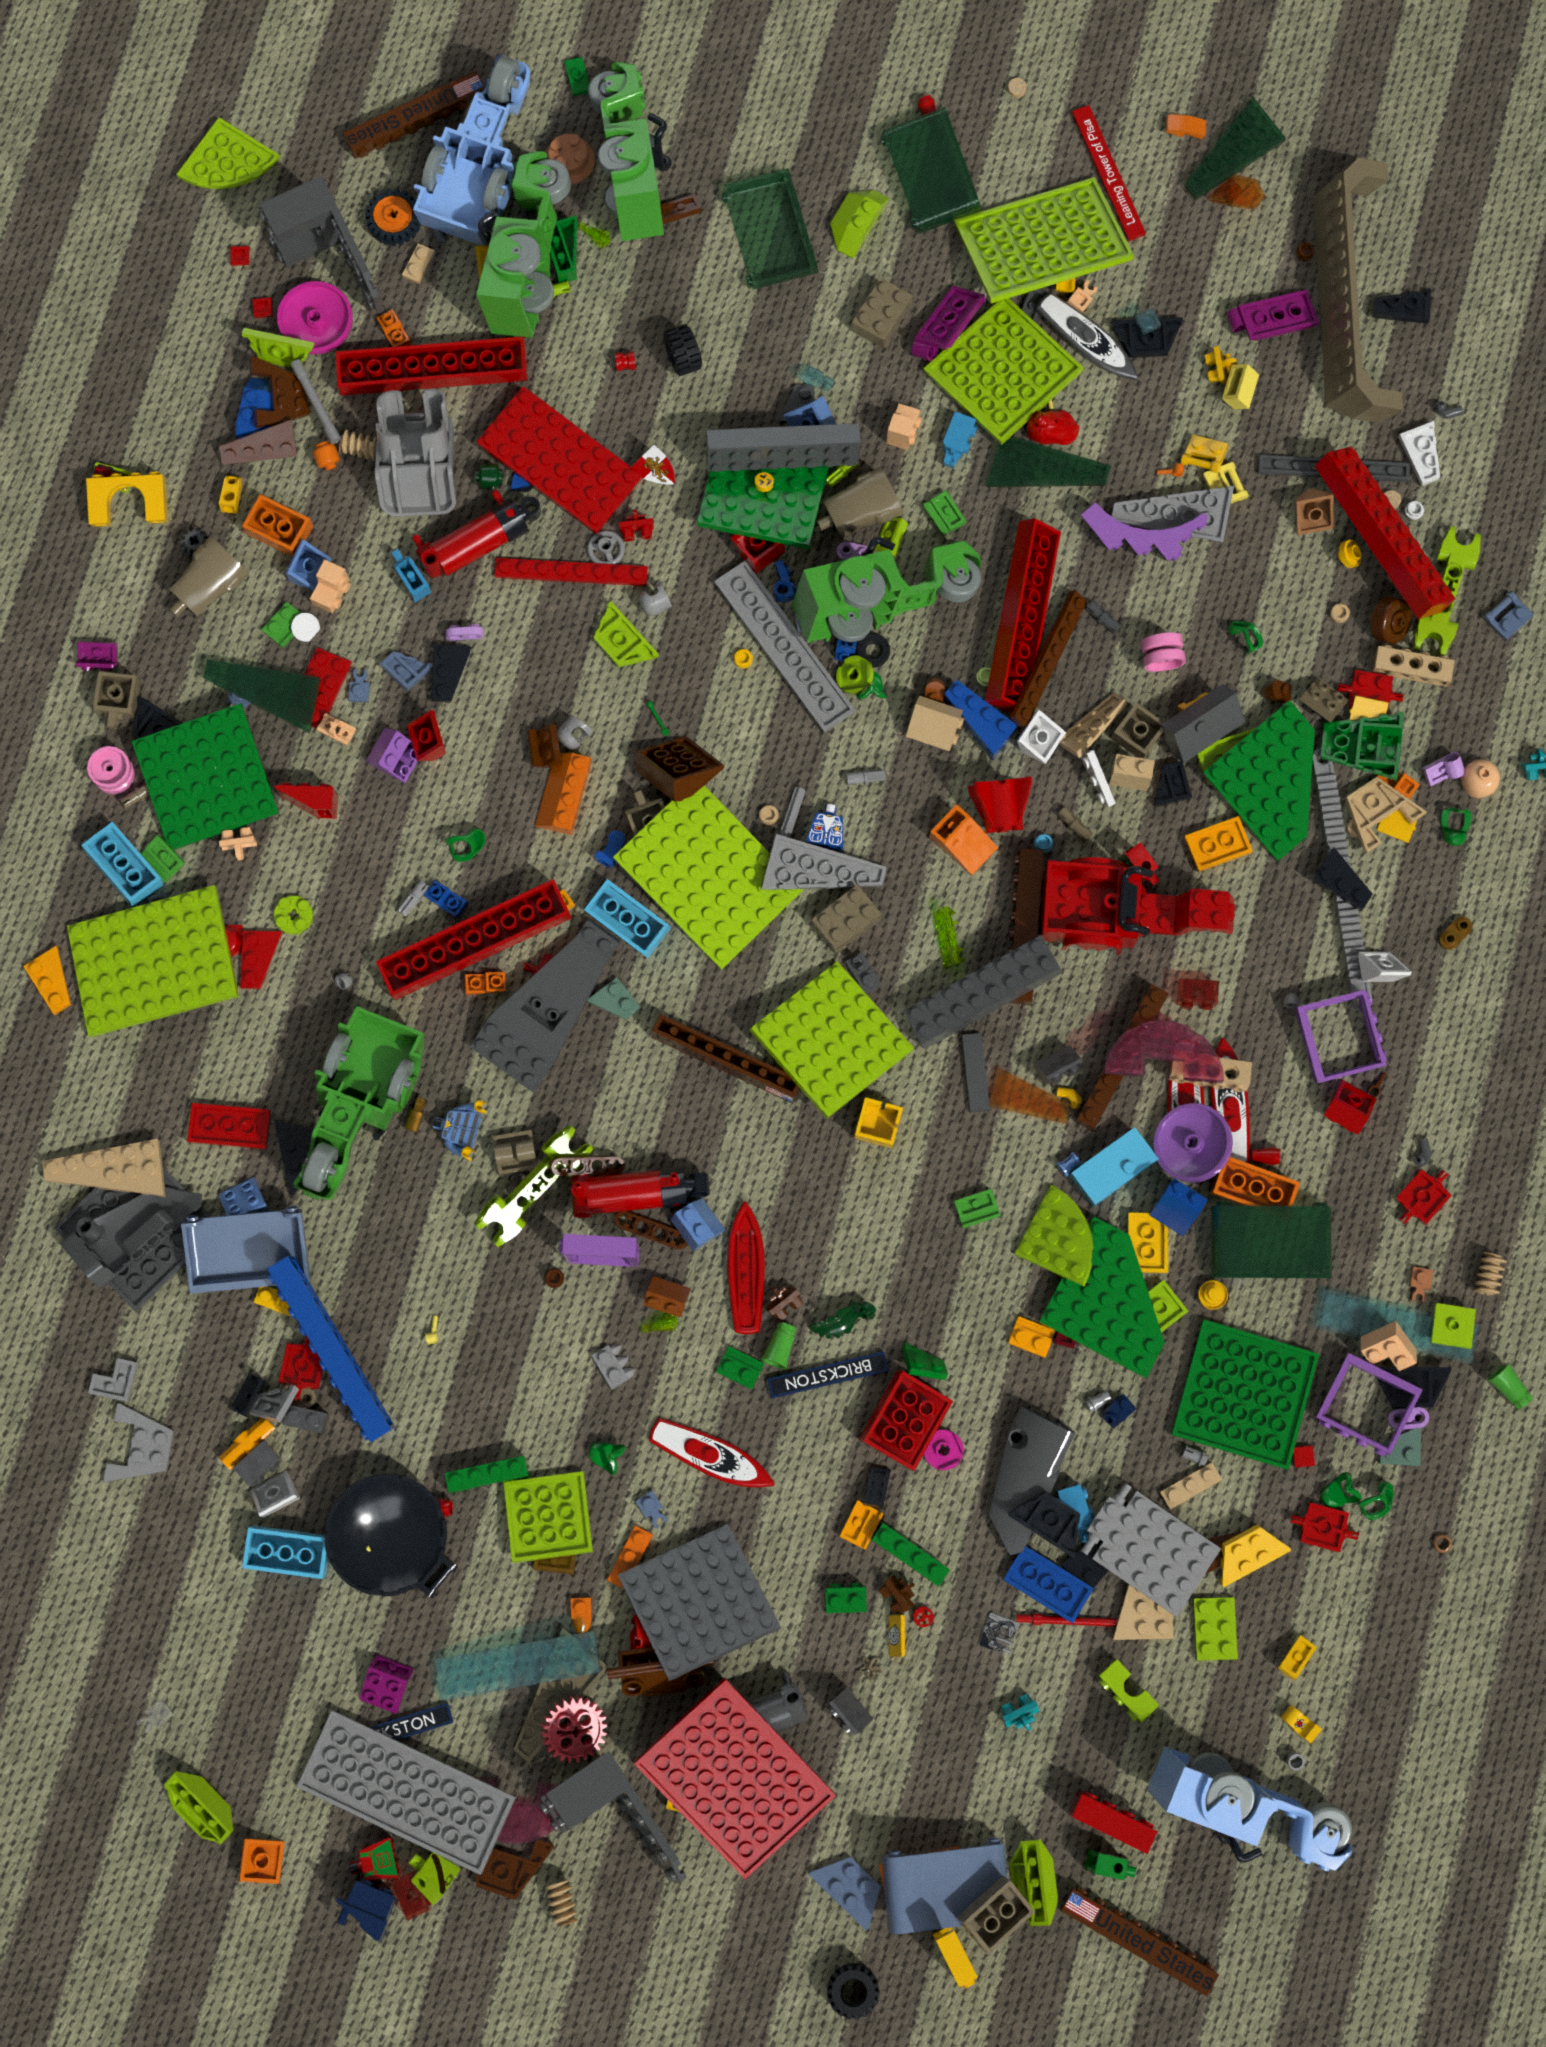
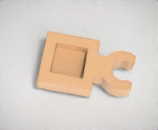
(1081, 297)

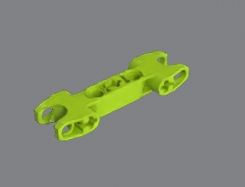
(1456, 558)
(507, 1211)

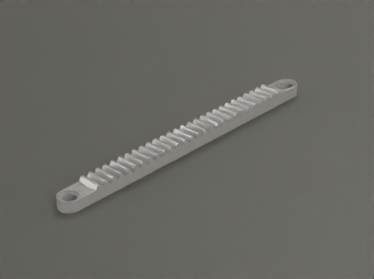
(1335, 837)

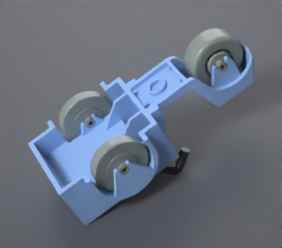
(469, 167)
(1239, 1809)

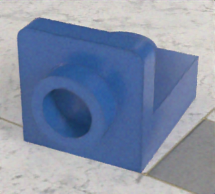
(845, 650)

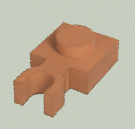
(1421, 1281)

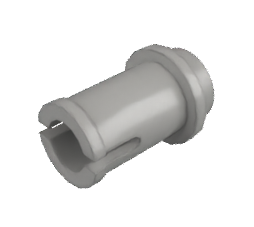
(1098, 1401)
(1195, 1456)

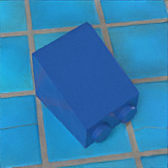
(1178, 1207)

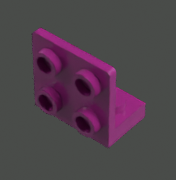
(385, 1683)

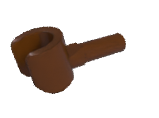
(1377, 1085)

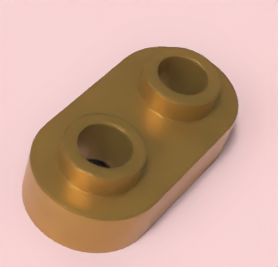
(1456, 933)

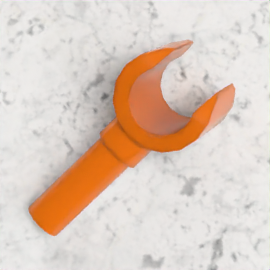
(1177, 471)

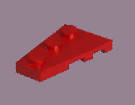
(257, 955)

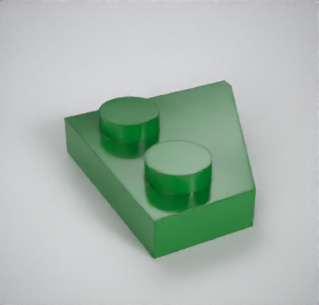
(923, 1364)

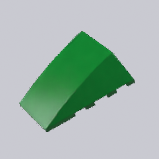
(1365, 744)

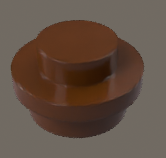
(1305, 251)
(554, 1278)

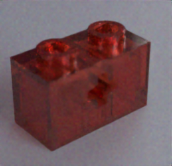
(1207, 989)
(410, 1906)

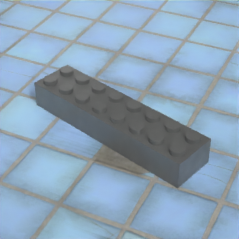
(782, 447)
(983, 992)

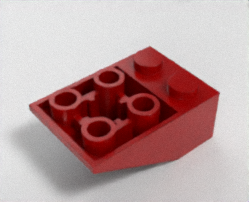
(316, 800)

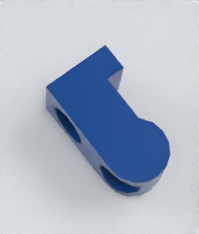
(615, 844)

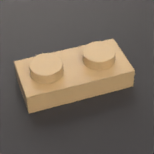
(418, 263)

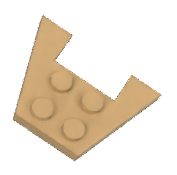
(1375, 803)

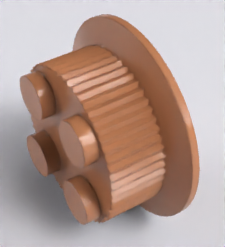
(574, 154)

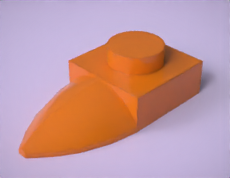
(581, 1614)

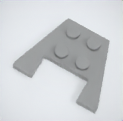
(148, 1450)

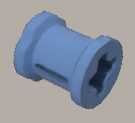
(1069, 1164)

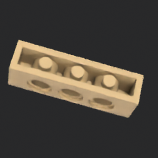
(1443, 665)
(1239, 1069)

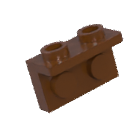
(544, 746)

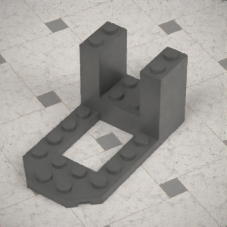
(309, 222)
(595, 1788)

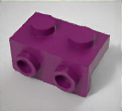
(97, 654)

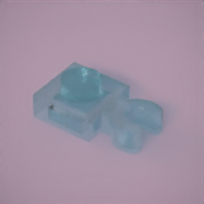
(816, 377)

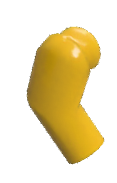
(1072, 1095)

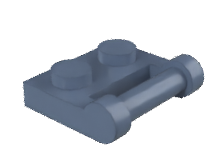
(1512, 620)

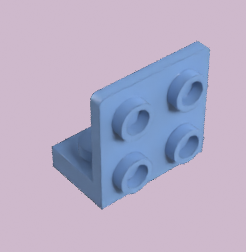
(243, 1199)

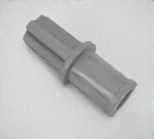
(865, 776)
(413, 898)

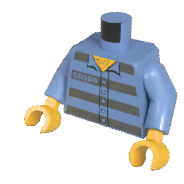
(461, 1128)

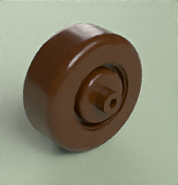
(1391, 620)

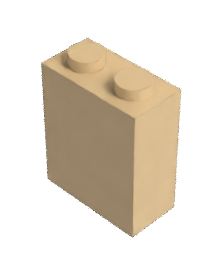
(935, 723)
(1131, 772)

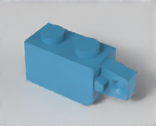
(957, 438)
(410, 576)
(1076, 1498)

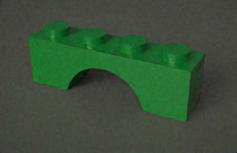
(487, 1474)
(910, 1554)

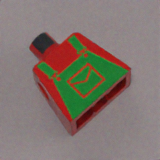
(1139, 856)
(377, 1861)

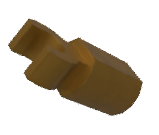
(415, 1116)

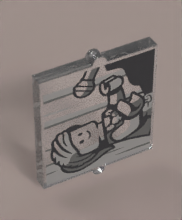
(999, 1634)

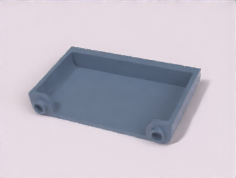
(239, 1248)
(937, 1886)

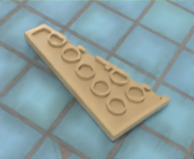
(119, 1168)
(1142, 1618)

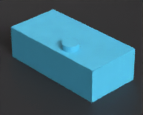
(122, 865)
(627, 918)
(1114, 1167)
(285, 1552)

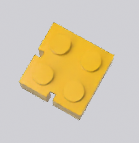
(878, 1125)

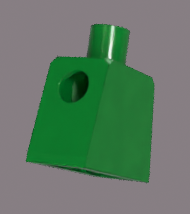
(1104, 1863)

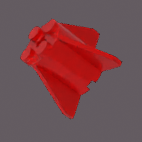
(1001, 803)

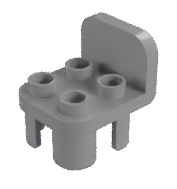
(415, 456)

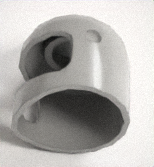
(654, 604)
(565, 730)

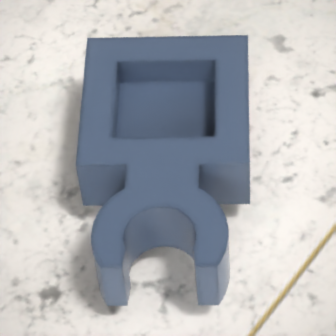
(359, 690)
(650, 1506)

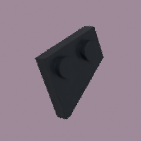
(1173, 785)

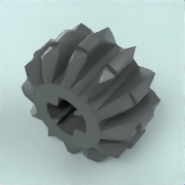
(195, 535)

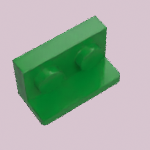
(845, 1599)

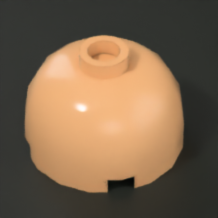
(1480, 778)

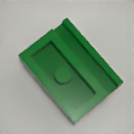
(740, 1368)

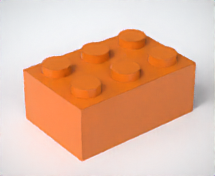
(277, 525)

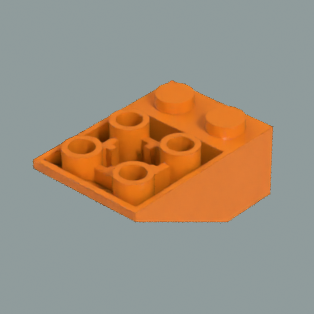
(963, 840)

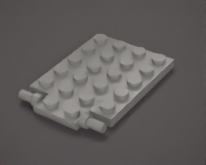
(1150, 1549)

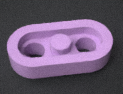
(854, 550)
(456, 632)
(1411, 1423)

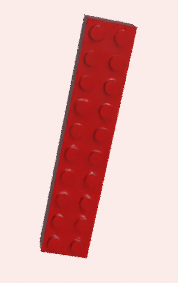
(431, 366)
(1385, 532)
(1023, 611)
(473, 939)

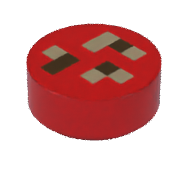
(923, 1617)

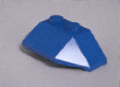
(255, 396)

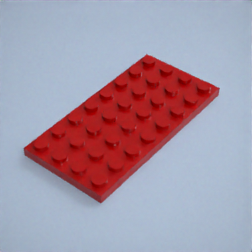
(559, 460)

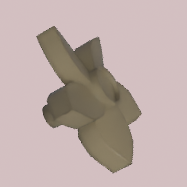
(870, 1668)

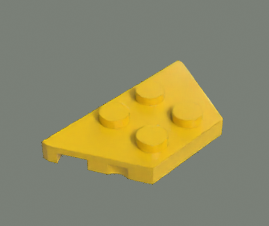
(1248, 1553)

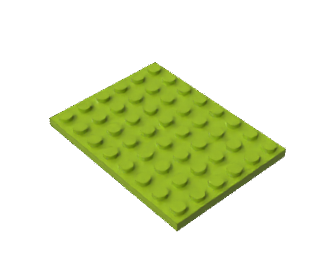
(1043, 240)
(705, 874)
(152, 961)

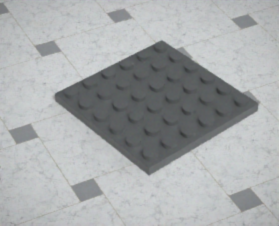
(141, 1278)
(698, 1602)

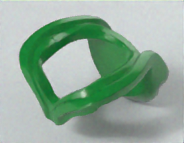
(1240, 626)
(876, 688)
(1455, 837)
(476, 840)
(604, 1454)
(1333, 1495)
(1386, 1495)

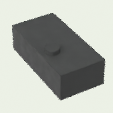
(1203, 723)

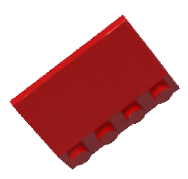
(905, 1420)

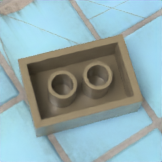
(882, 313)
(846, 919)
(995, 1914)

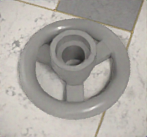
(606, 542)

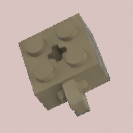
(117, 707)
(641, 812)

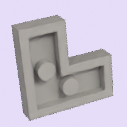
(118, 1386)

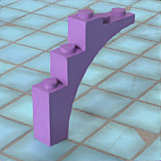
(1166, 540)

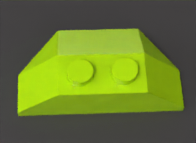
(856, 220)
(200, 1806)
(1035, 1879)

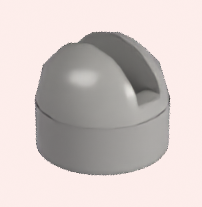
(344, 977)
(1291, 998)
(1297, 1764)

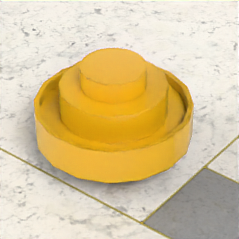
(1349, 554)
(1212, 1295)

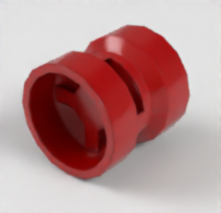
(625, 361)

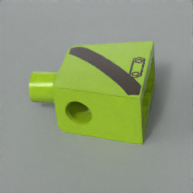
(433, 1875)

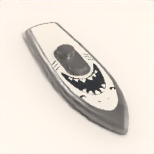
(1086, 336)

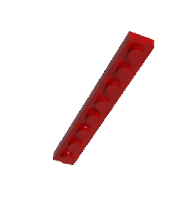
(571, 572)

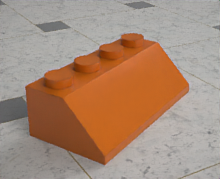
(564, 793)

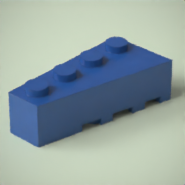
(981, 719)

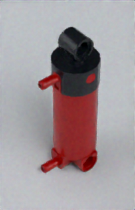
(478, 537)
(636, 1191)

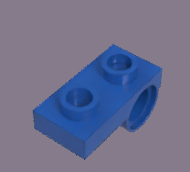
(784, 583)

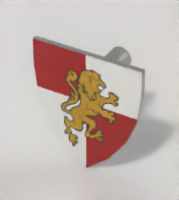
(655, 466)

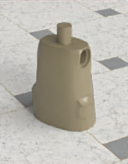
(861, 504)
(207, 578)

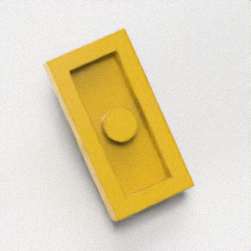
(270, 1299)
(1297, 1657)

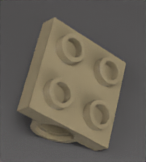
(1324, 699)
(515, 1152)

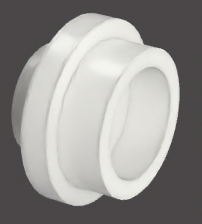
(1414, 510)

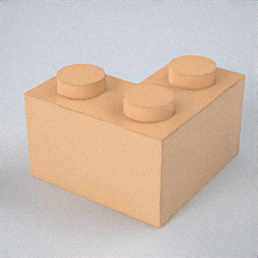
(904, 426)
(331, 585)
(1389, 1342)

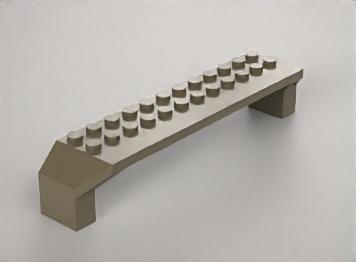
(1345, 382)

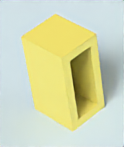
(1240, 386)

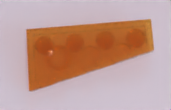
(1023, 1098)

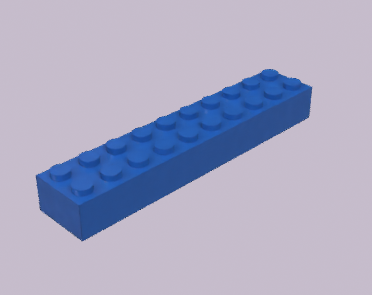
(331, 1348)

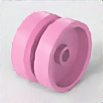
(1163, 652)
(111, 781)

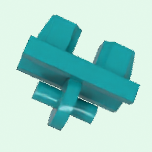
(1531, 768)
(1021, 1716)

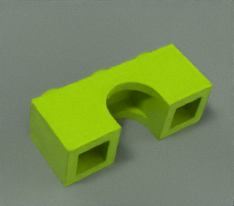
(1140, 1705)

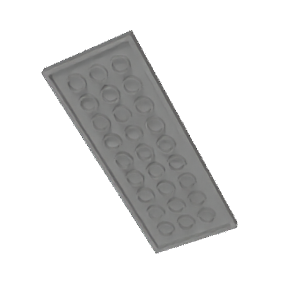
(406, 1792)

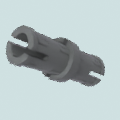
(1103, 617)

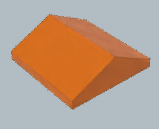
(261, 1861)

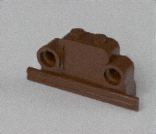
(644, 1675)

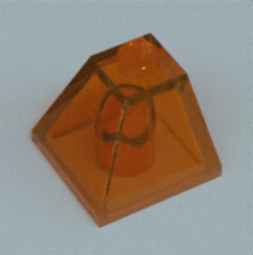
(1239, 193)

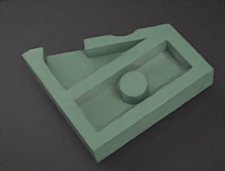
(615, 1000)
(1406, 1451)

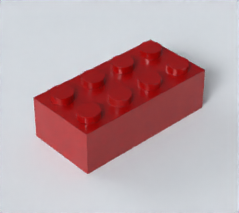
(1113, 1823)

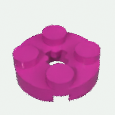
(953, 1455)

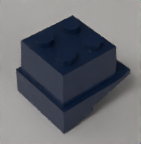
(368, 1907)

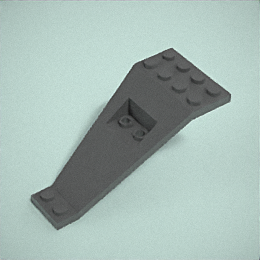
(526, 1036)

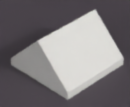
(1040, 737)
(1381, 967)
(274, 1494)

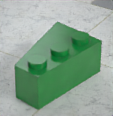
(565, 249)

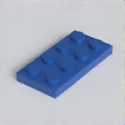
(1048, 1584)

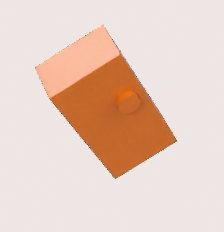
(1253, 1185)

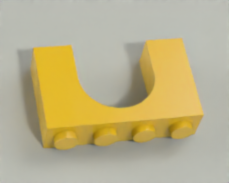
(101, 491)
(955, 1957)

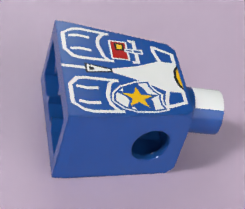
(827, 829)

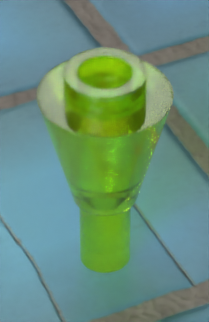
(600, 237)
(665, 1323)

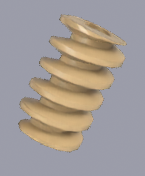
(358, 445)
(1490, 1274)
(561, 1903)

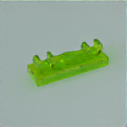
(947, 937)

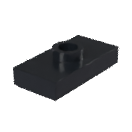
(877, 1487)

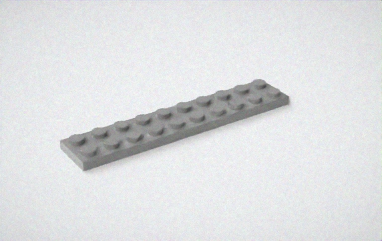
(784, 646)

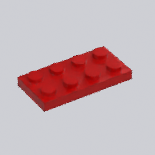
(332, 673)
(229, 1126)

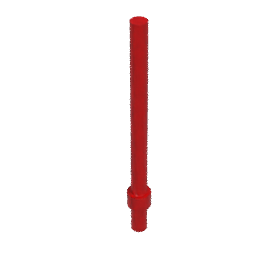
(1038, 1619)

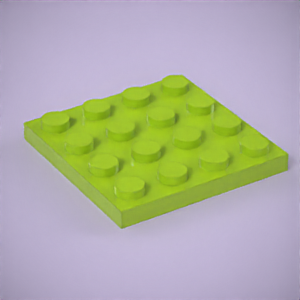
(548, 1517)

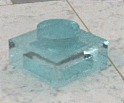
(1148, 321)

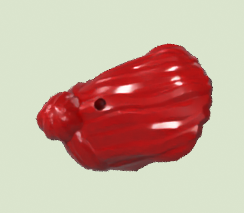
(1052, 427)

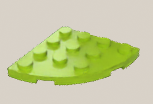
(227, 159)
(1059, 1238)

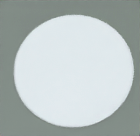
(305, 626)

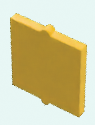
(1367, 707)
(1397, 827)

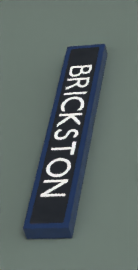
(827, 1375)
(416, 1722)

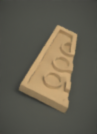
(1089, 728)

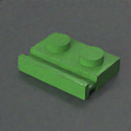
(944, 513)
(280, 625)
(162, 858)
(977, 1208)

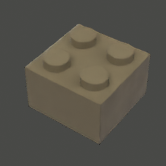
(1139, 731)

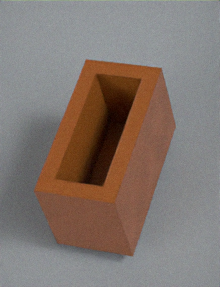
(666, 1296)

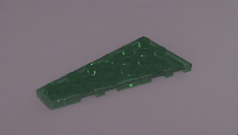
(1242, 144)
(1034, 465)
(274, 691)

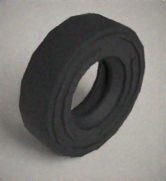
(874, 638)

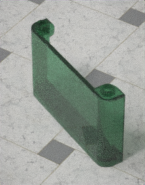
(931, 170)
(770, 229)
(1271, 1241)

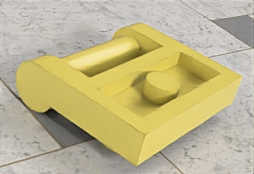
(1219, 480)

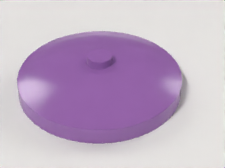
(1193, 1142)

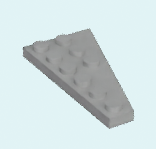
(1177, 509)
(808, 866)

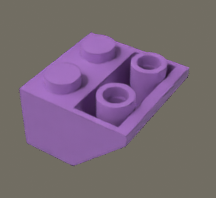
(393, 755)

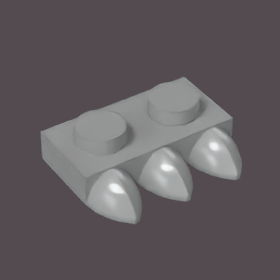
(612, 1366)

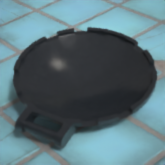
(401, 1528)

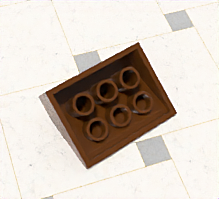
(677, 767)

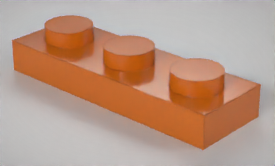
(630, 1554)

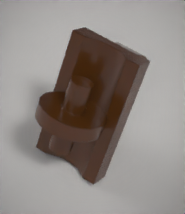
(782, 1299)
(901, 1592)

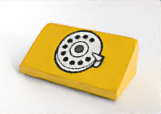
(897, 1635)

